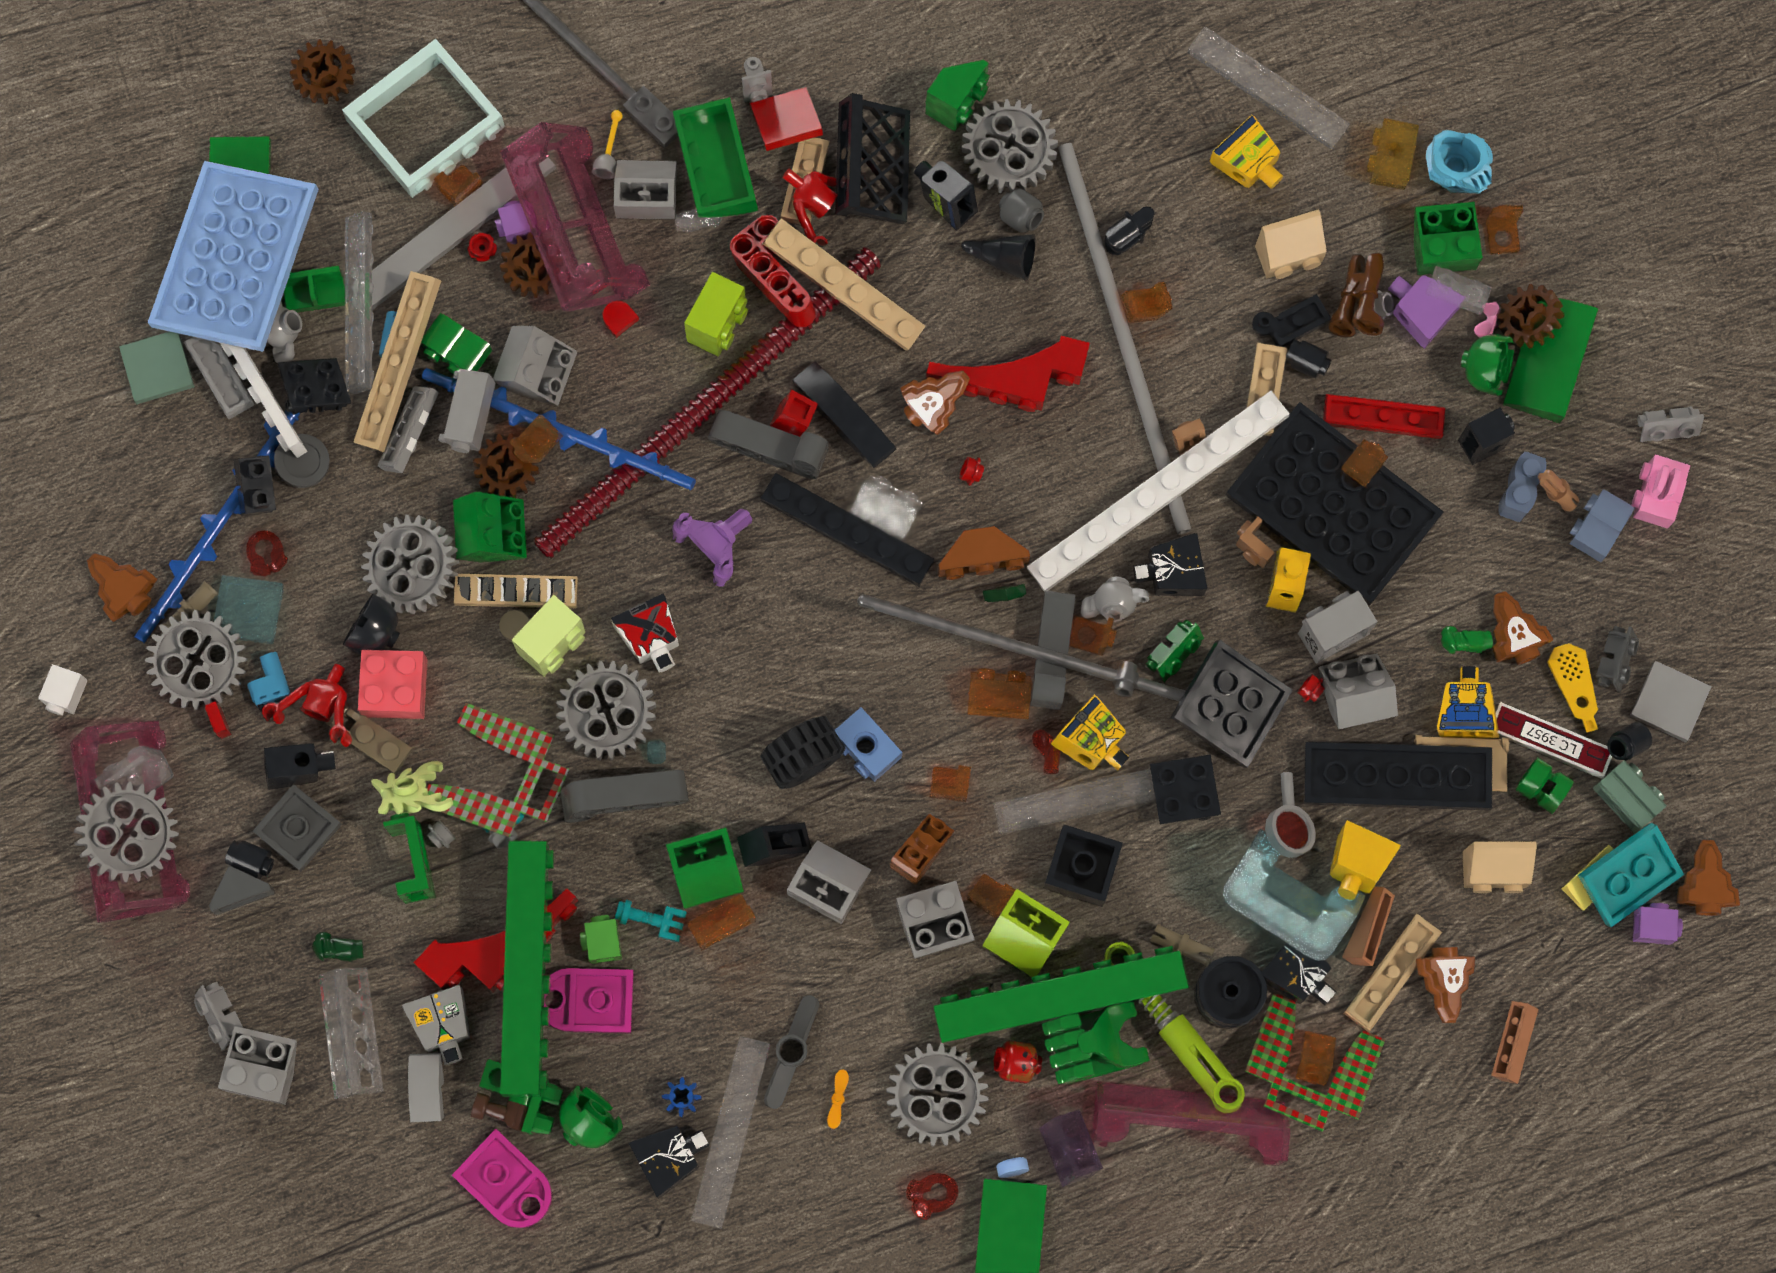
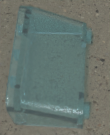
(1286, 905)

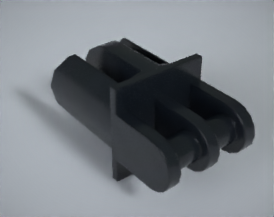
(1128, 231)

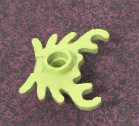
(409, 791)

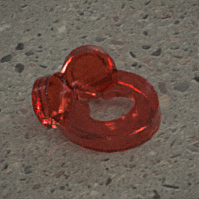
(277, 555)
(916, 1189)

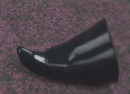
(1008, 254)

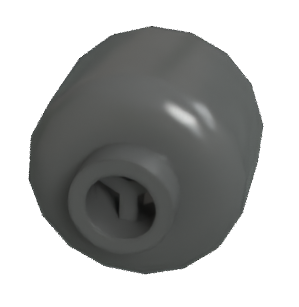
(1021, 210)

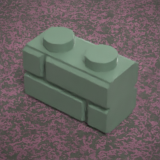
(1630, 796)

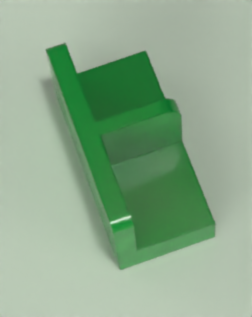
(315, 289)

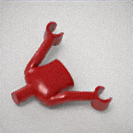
(812, 195)
(322, 700)

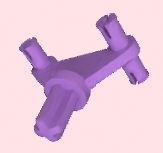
(713, 539)

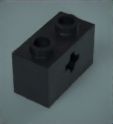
(1487, 435)

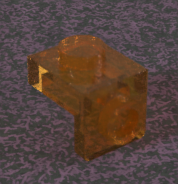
(1146, 303)
(536, 440)
(1365, 462)
(1316, 1058)

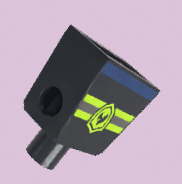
(947, 192)

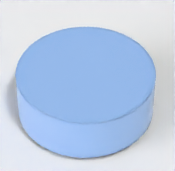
(1012, 1167)

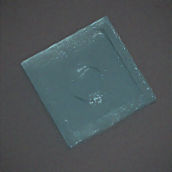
(250, 607)

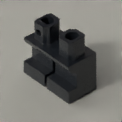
(256, 484)

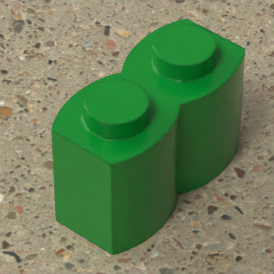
(454, 345)

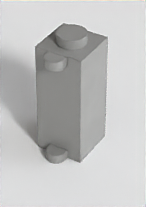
(468, 410)

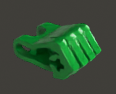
(1091, 1044)

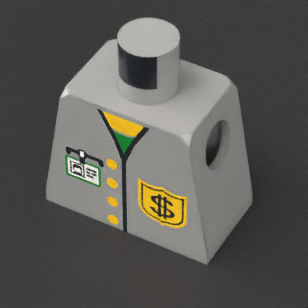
(441, 1022)

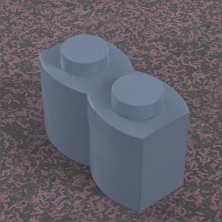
(1522, 485)
(1601, 524)

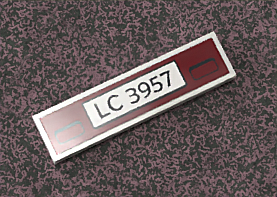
(1552, 740)

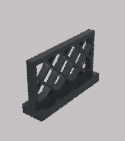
(851, 151)

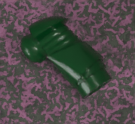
(337, 948)

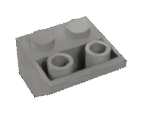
(645, 189)
(535, 365)
(1359, 691)
(828, 882)
(934, 919)
(259, 1065)

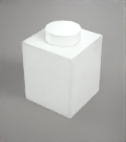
(62, 690)

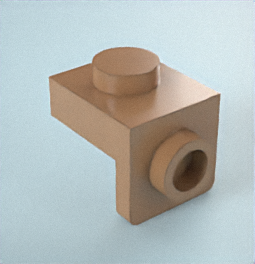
(1188, 435)
(1254, 549)

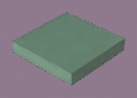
(156, 367)

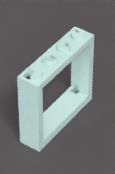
(396, 83)

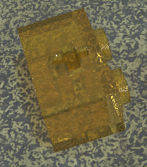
(1400, 139)

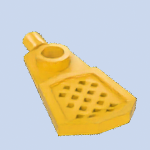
(1576, 687)

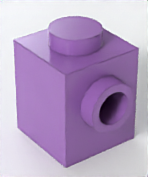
(512, 222)
(1656, 924)

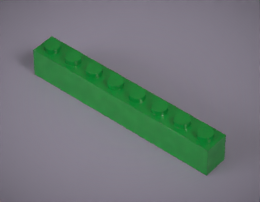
(525, 969)
(1062, 995)

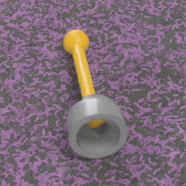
(605, 164)

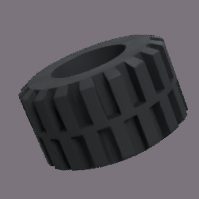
(802, 752)

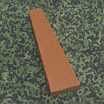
(1369, 929)

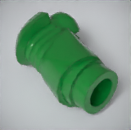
(1465, 640)

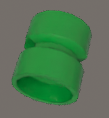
(1535, 779)

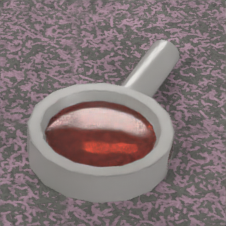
(1289, 826)

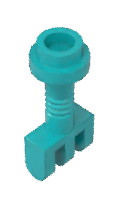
(665, 922)

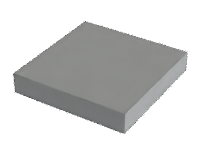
(1670, 701)

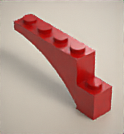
(1025, 379)
(482, 956)

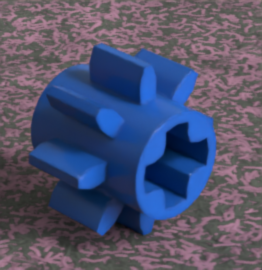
(682, 1088)

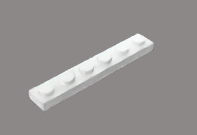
(261, 393)

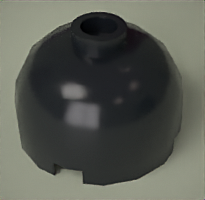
(374, 627)

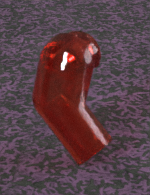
(1042, 742)

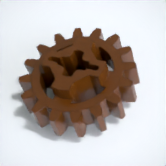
(315, 61)
(520, 265)
(1531, 316)
(495, 463)

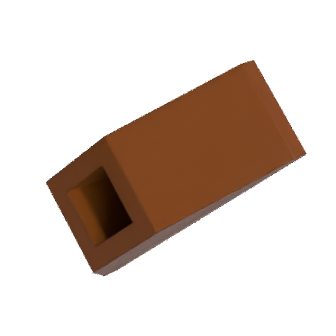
(982, 552)
(921, 849)

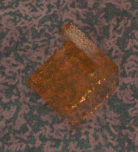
(458, 184)
(950, 783)
(990, 895)

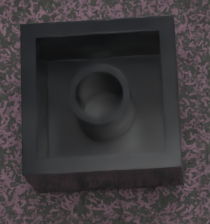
(1083, 865)

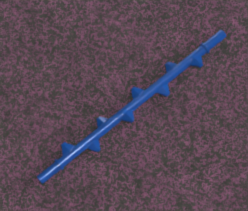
(595, 441)
(203, 550)

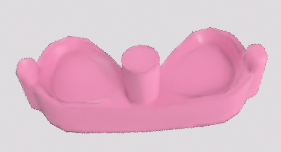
(1486, 327)

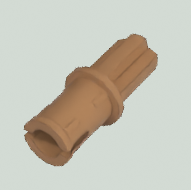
(1558, 490)

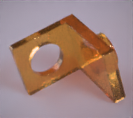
(1504, 219)
(1104, 636)

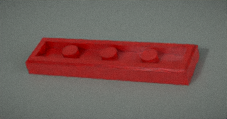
(1384, 416)

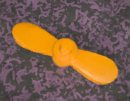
(837, 1099)

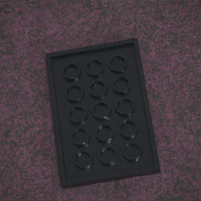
(1319, 509)

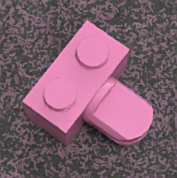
(1660, 491)

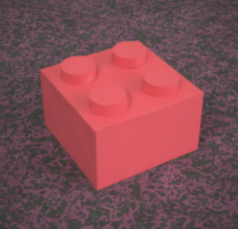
(392, 684)

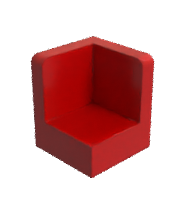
(794, 413)

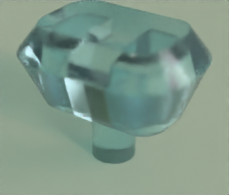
(656, 751)

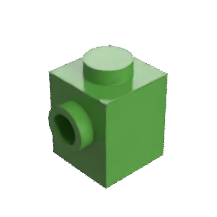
(601, 940)

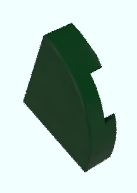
(1004, 593)

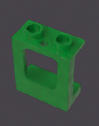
(422, 886)

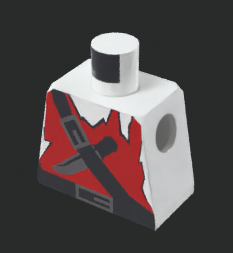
(648, 632)

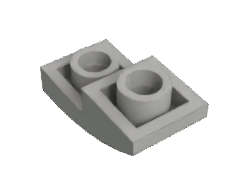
(424, 1087)

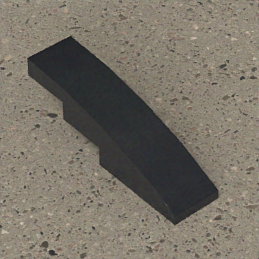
(844, 414)

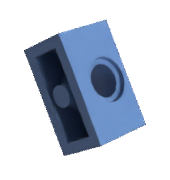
(881, 758)

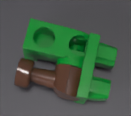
(520, 1112)

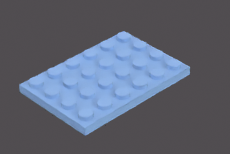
(233, 256)

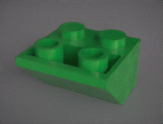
(956, 91)
(1446, 237)
(489, 528)
(705, 868)

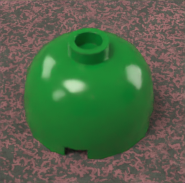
(1488, 363)
(587, 1119)

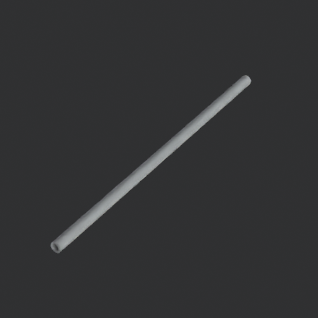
(1120, 326)

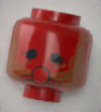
(1017, 1061)

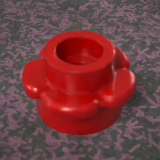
(479, 240)
(971, 470)
(1311, 688)

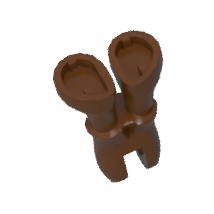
(1361, 289)

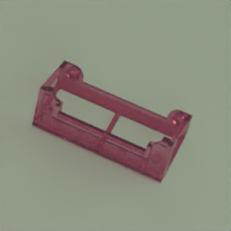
(571, 281)
(107, 895)
(1125, 1104)

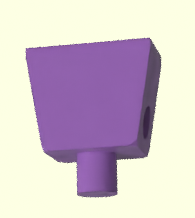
(1418, 312)

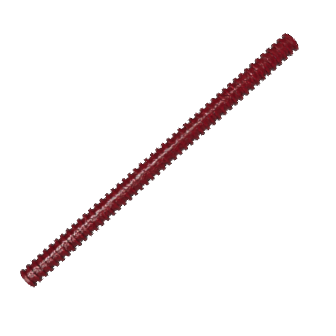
(693, 415)

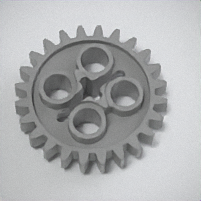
(1021, 124)
(398, 541)
(171, 645)
(581, 720)
(102, 817)
(934, 1123)

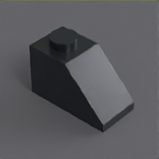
(774, 844)

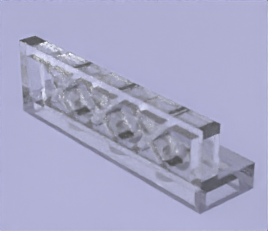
(340, 1027)

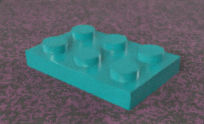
(1630, 874)

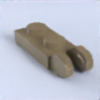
(376, 741)

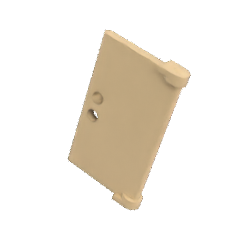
(1500, 749)

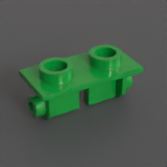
(1185, 640)

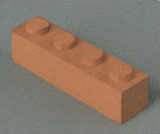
(1514, 1042)

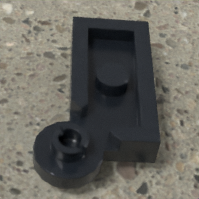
(1293, 322)

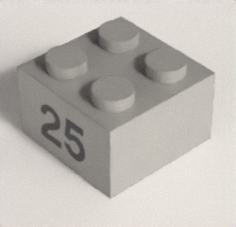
(1337, 626)

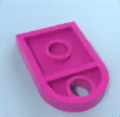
(593, 1000)
(503, 1180)

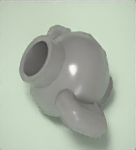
(283, 333)
(1113, 600)

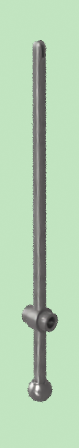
(1124, 678)

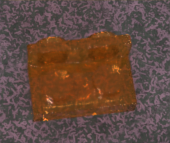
(999, 694)
(721, 922)

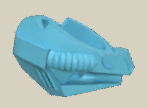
(1459, 162)

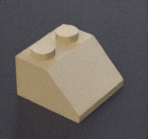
(1291, 245)
(1499, 866)

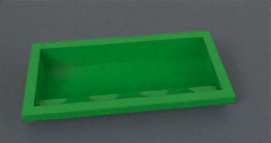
(715, 159)
(1548, 373)

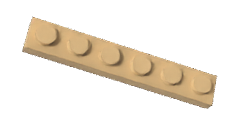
(843, 284)
(397, 361)

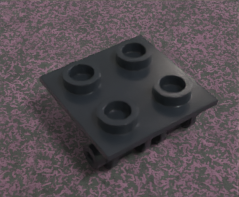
(314, 385)
(1185, 789)

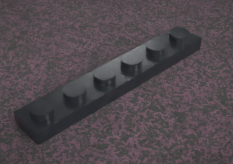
(847, 529)

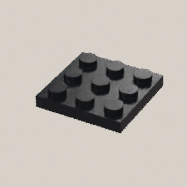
(1231, 703)

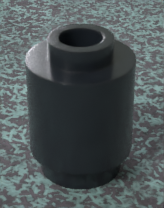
(1308, 359)
(1629, 741)
(249, 859)

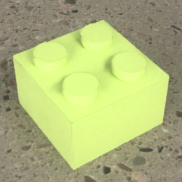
(549, 636)

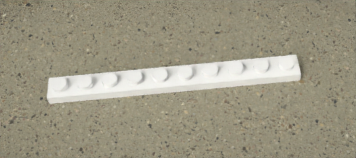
(1158, 491)

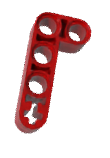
(775, 276)

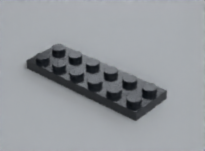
(1398, 776)

